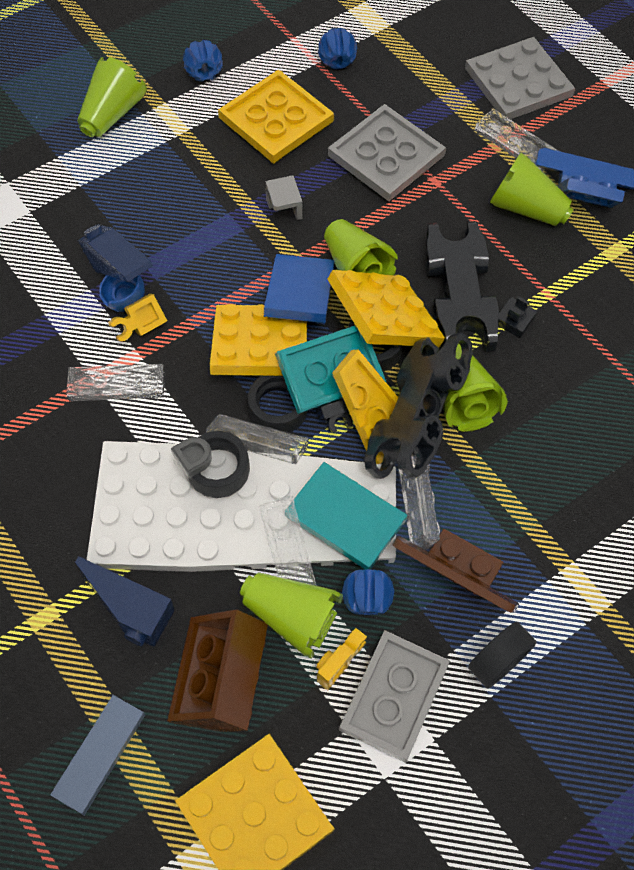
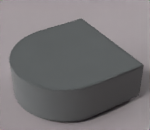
(192, 455)

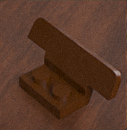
(462, 564)

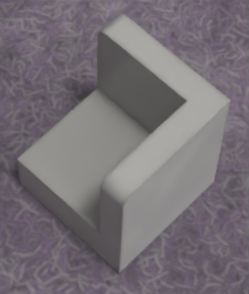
(284, 194)

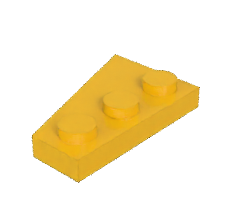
(364, 394)

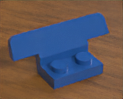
(587, 178)

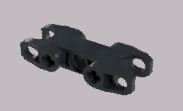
(458, 266)
(415, 420)

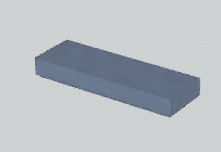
(98, 755)

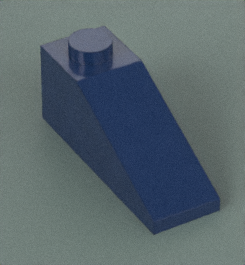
(112, 253)
(135, 608)

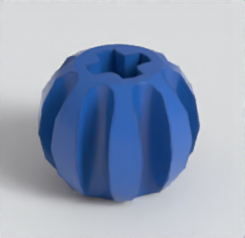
(337, 48)
(202, 60)
(368, 592)

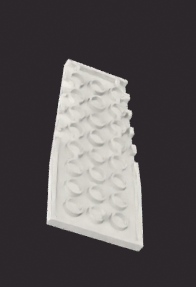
(157, 520)

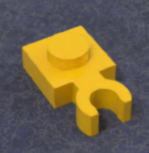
(142, 316)
(334, 664)

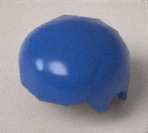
(119, 294)

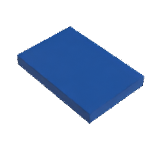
(299, 288)

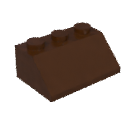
(219, 672)

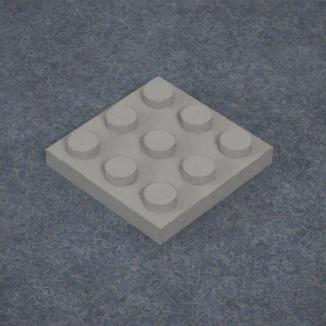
(519, 78)
(386, 152)

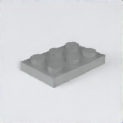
(394, 696)

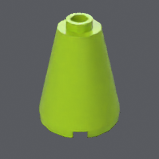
(109, 96)
(532, 193)
(358, 250)
(476, 401)
(292, 608)

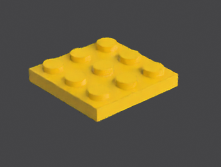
(276, 115)
(384, 308)
(248, 341)
(255, 812)

